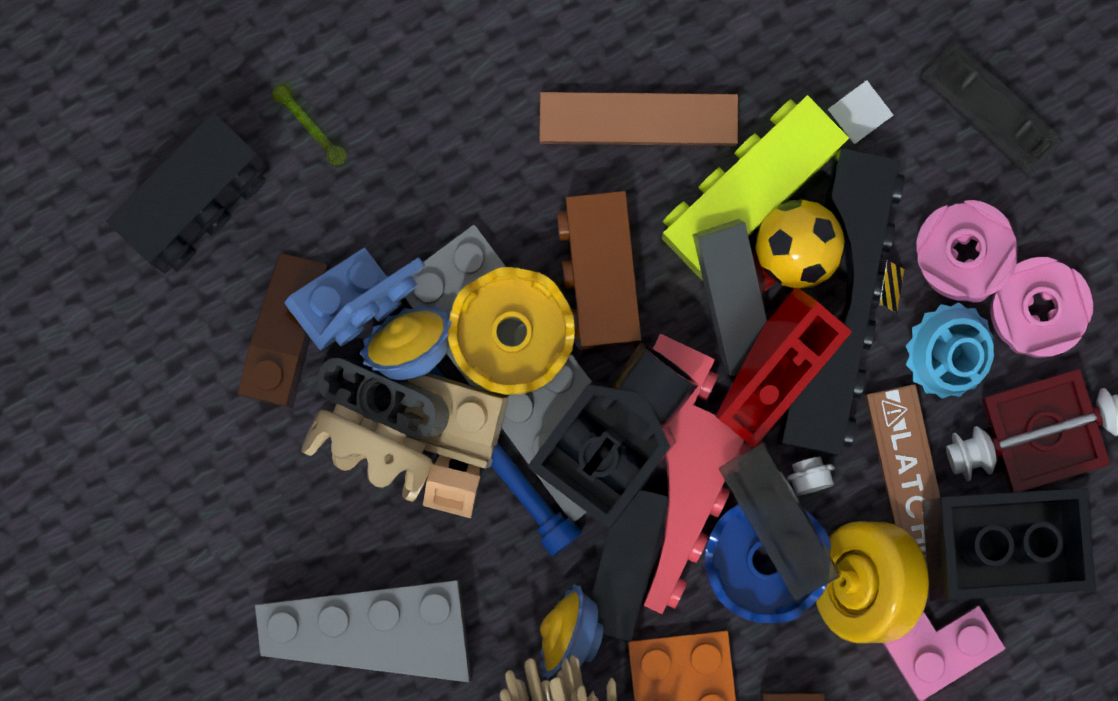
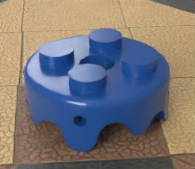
(739, 584)

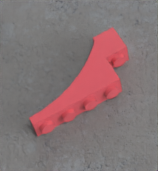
(692, 476)

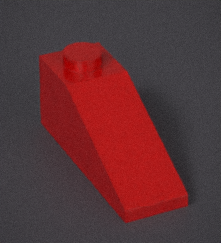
(781, 365)

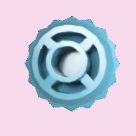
(944, 338)

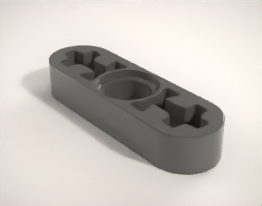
(402, 395)

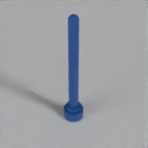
(554, 528)

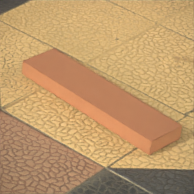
(639, 119)

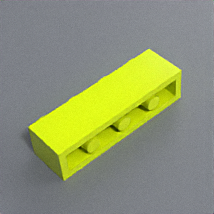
(762, 178)

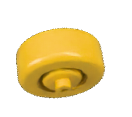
(879, 585)

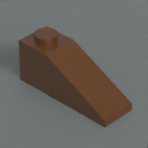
(279, 341)

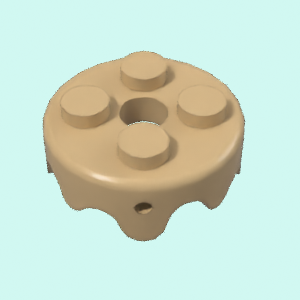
(361, 438)

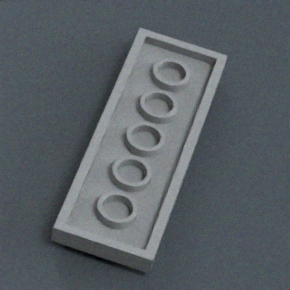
(528, 416)

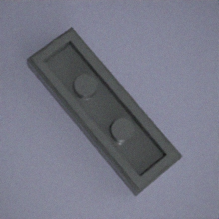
(731, 290)

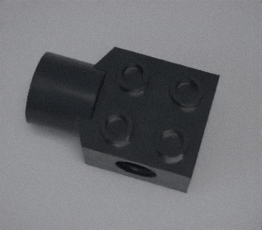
(615, 435)

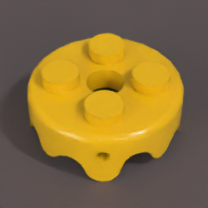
(507, 295)

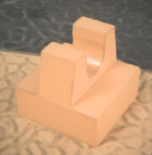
(451, 489)

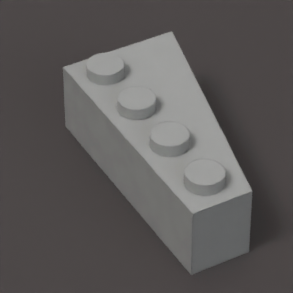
(385, 630)

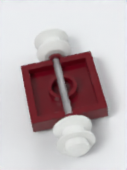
(1039, 433)

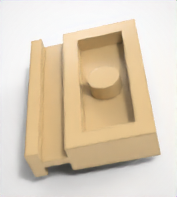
(472, 423)

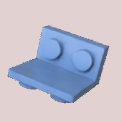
(349, 296)

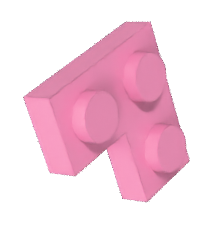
(939, 657)

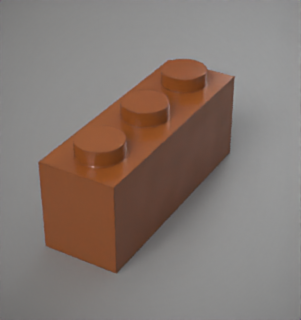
(600, 270)

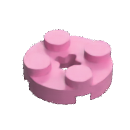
(973, 278)
(1065, 322)

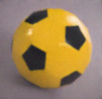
(800, 244)

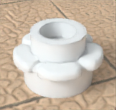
(810, 476)

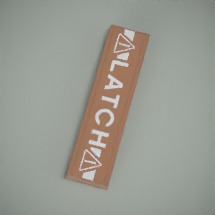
(903, 457)

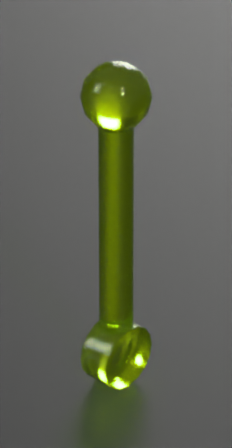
(335, 154)

